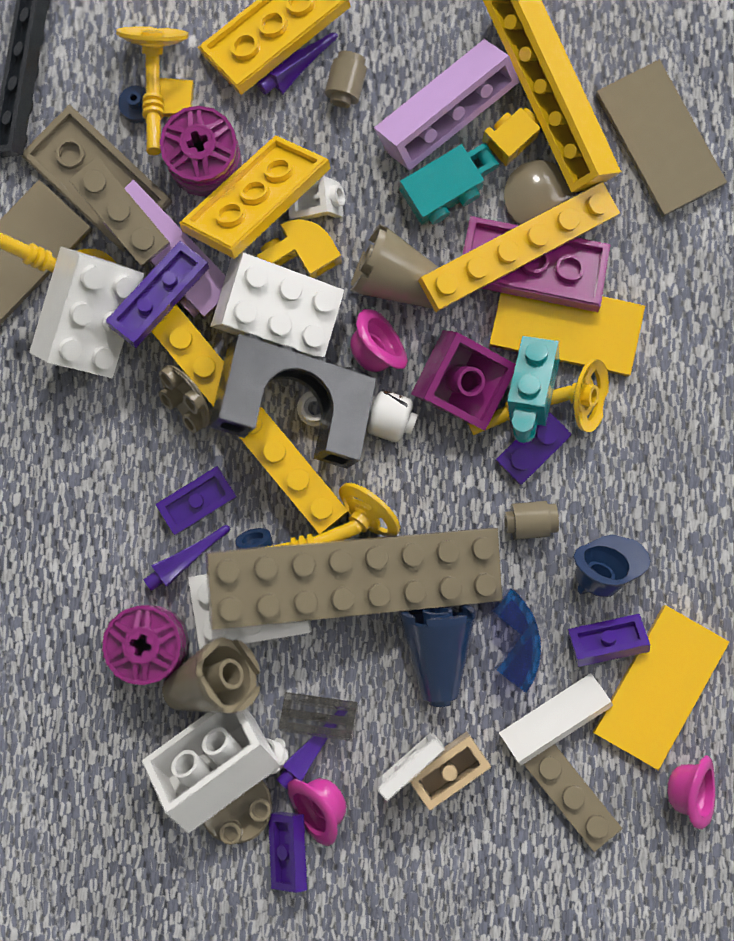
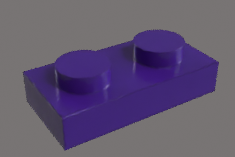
(523, 459)
(196, 500)
(608, 640)
(287, 852)

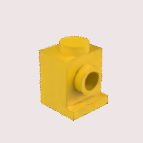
(512, 134)

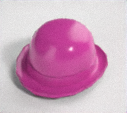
(376, 343)
(693, 791)
(321, 805)

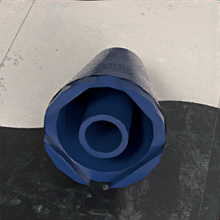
(439, 649)

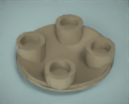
(534, 190)
(185, 395)
(243, 817)

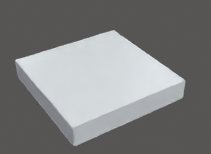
(409, 765)

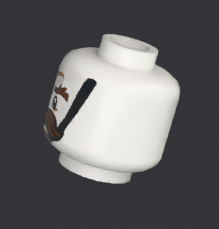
(391, 416)

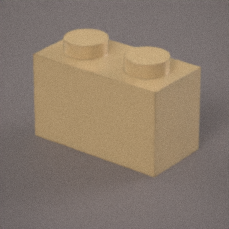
(450, 771)

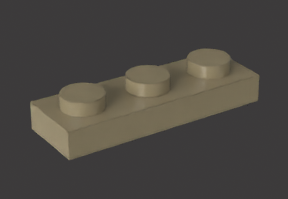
(119, 211)
(573, 797)

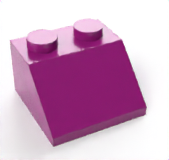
(464, 379)

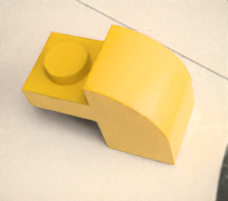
(307, 243)

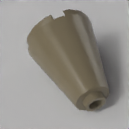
(391, 270)
(214, 679)

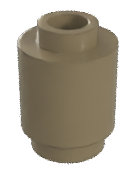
(346, 79)
(531, 520)

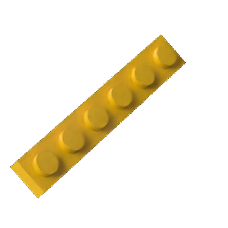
(518, 247)

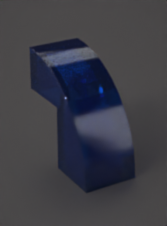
(523, 656)

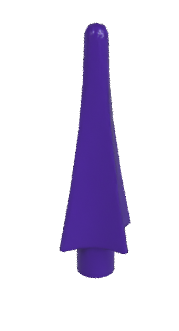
(294, 65)
(170, 568)
(302, 759)

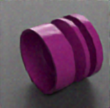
(205, 170)
(164, 633)

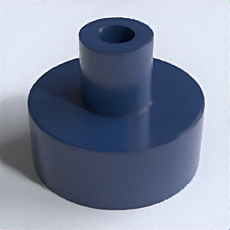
(131, 103)
(254, 539)

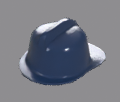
(609, 564)

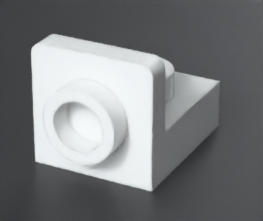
(322, 199)

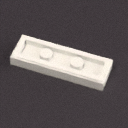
(555, 719)

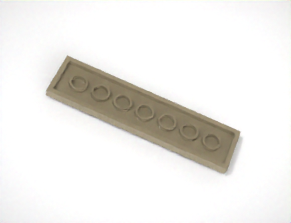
(352, 577)

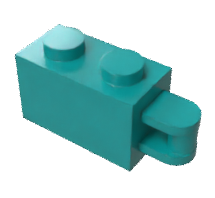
(447, 182)
(532, 386)

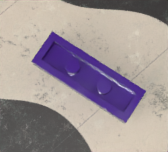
(157, 294)

